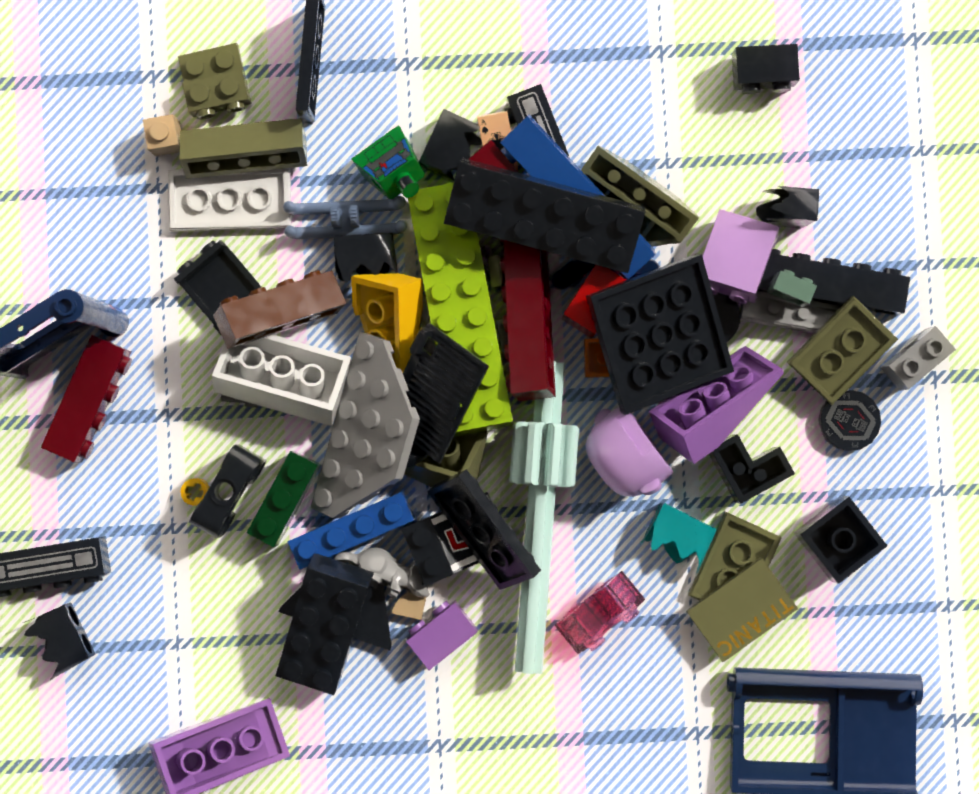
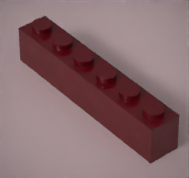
(528, 322)

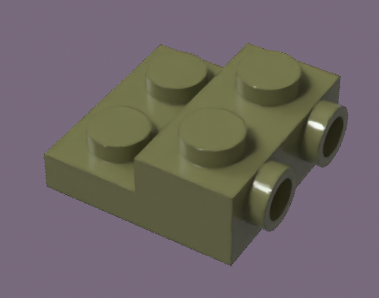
(214, 81)

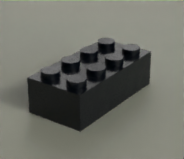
(324, 624)

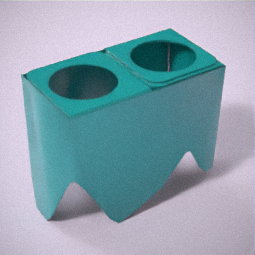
(679, 534)

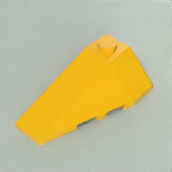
(389, 309)

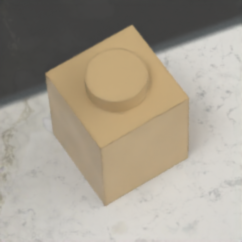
(162, 134)

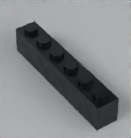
(878, 291)

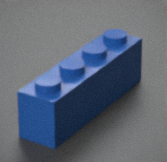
(352, 529)

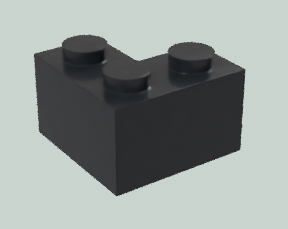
(749, 476)

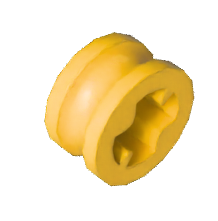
(192, 483)

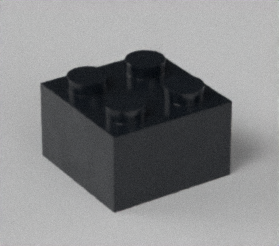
(840, 539)

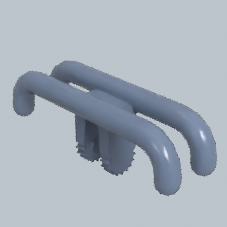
(344, 218)

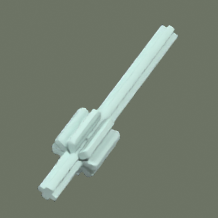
(543, 459)

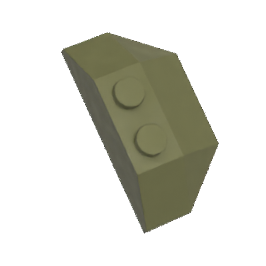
(666, 215)

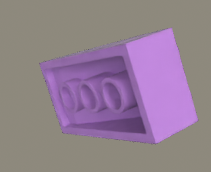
(707, 414)
(219, 749)

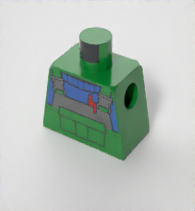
(391, 165)

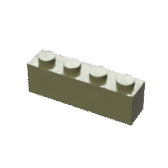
(243, 148)

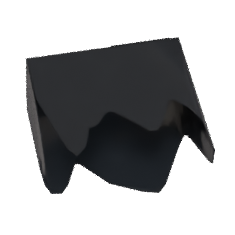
(449, 144)
(791, 208)
(364, 254)
(64, 638)

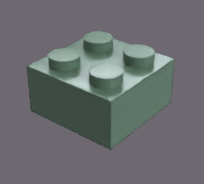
(792, 288)

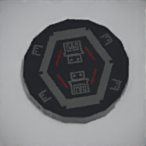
(850, 421)

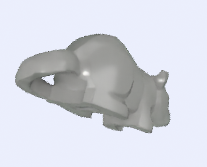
(387, 571)

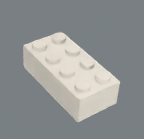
(283, 377)

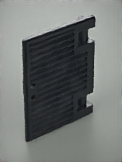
(438, 388)

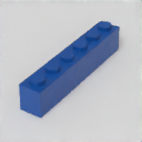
(547, 161)

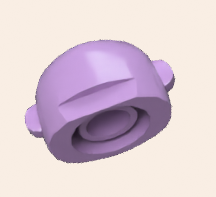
(625, 455)

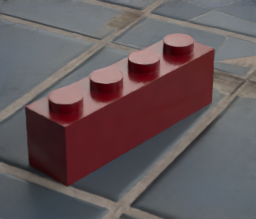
(87, 399)

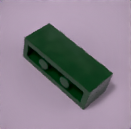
(284, 498)

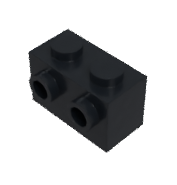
(765, 68)

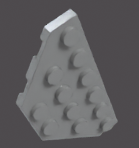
(369, 432)

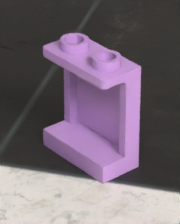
(738, 255)

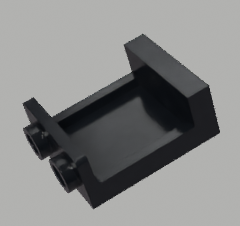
(214, 278)

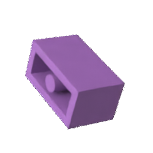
(441, 634)

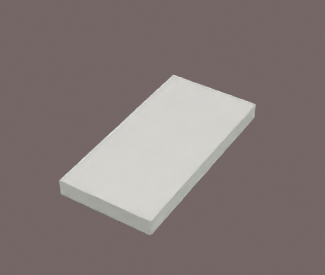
(229, 201)

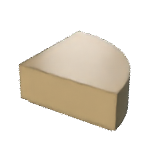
(410, 606)

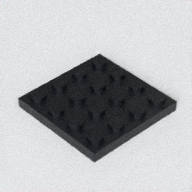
(660, 333)

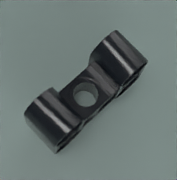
(238, 469)

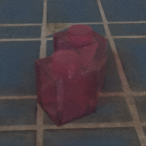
(608, 605)

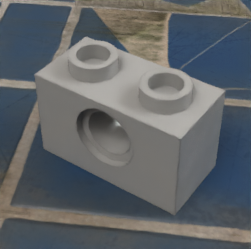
(918, 358)

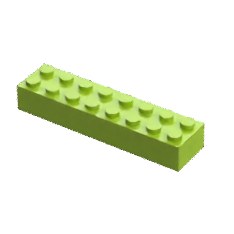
(460, 302)

